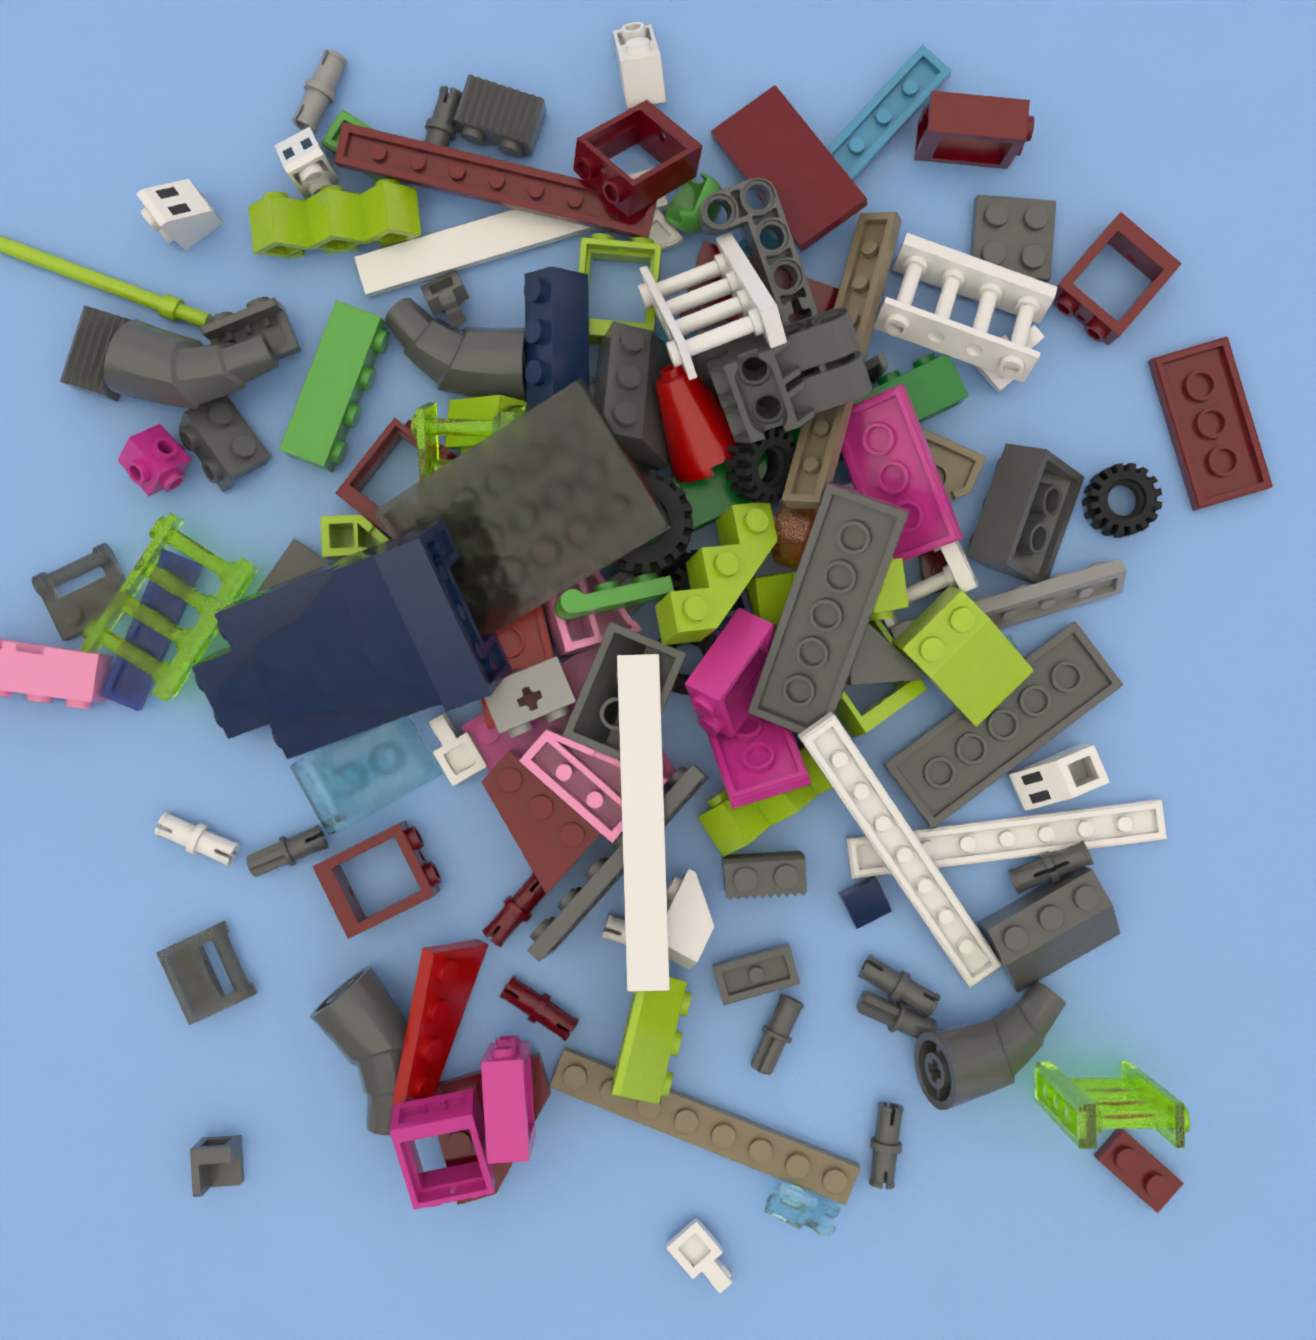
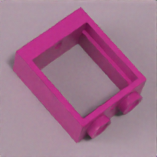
(729, 673)
(508, 1100)
(436, 1117)

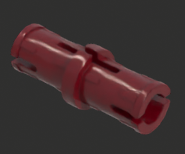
(515, 911)
(539, 1008)

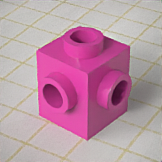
(154, 460)

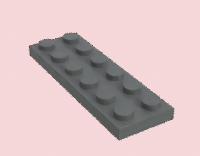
(828, 607)
(960, 760)
(606, 871)

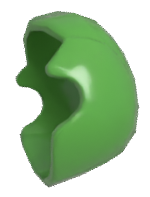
(685, 204)

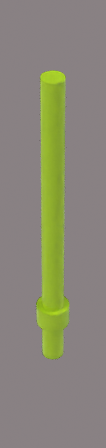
(167, 305)

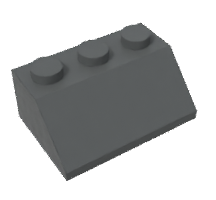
(627, 392)
(1025, 513)
(596, 712)
(1050, 927)

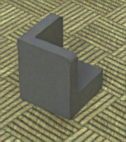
(216, 1163)

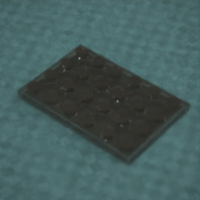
(534, 507)

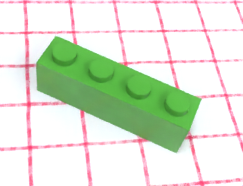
(335, 386)

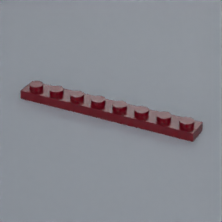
(485, 180)

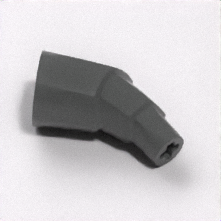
(464, 360)
(181, 370)
(370, 1035)
(984, 1055)

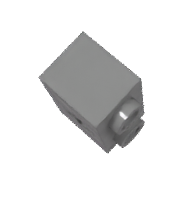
(543, 678)

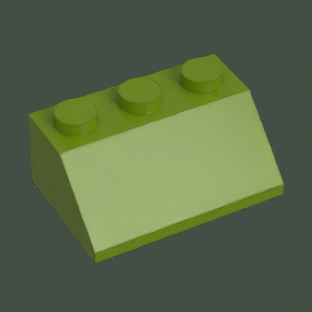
(649, 1042)

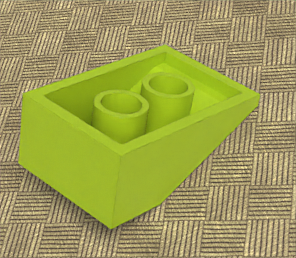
(964, 654)

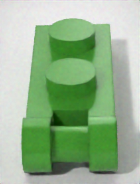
(610, 596)

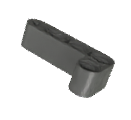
(765, 260)

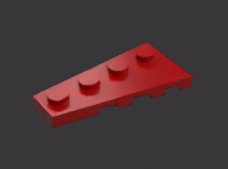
(437, 1006)

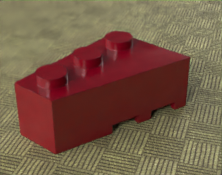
(539, 820)

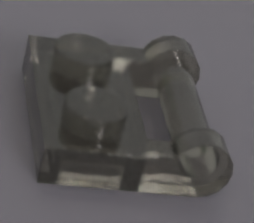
(78, 608)
(195, 979)

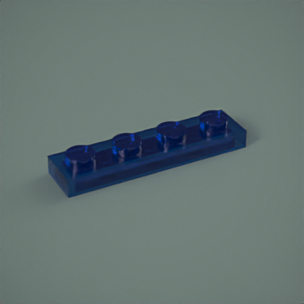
(127, 682)

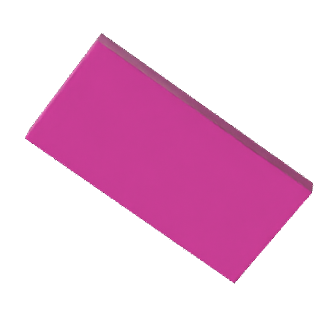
(894, 463)

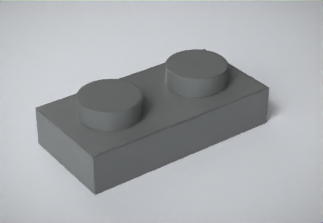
(755, 973)

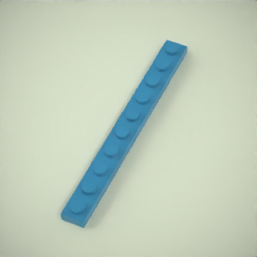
(873, 127)

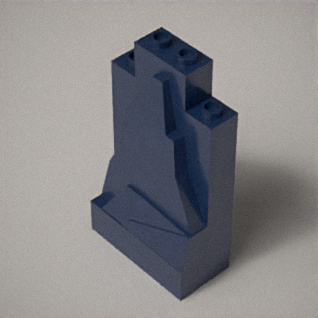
(351, 646)

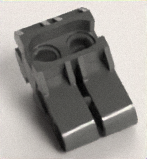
(806, 375)

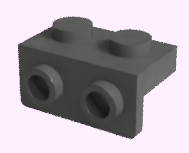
(259, 317)
(222, 442)

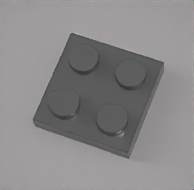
(1014, 234)

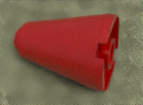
(692, 425)

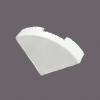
(664, 233)

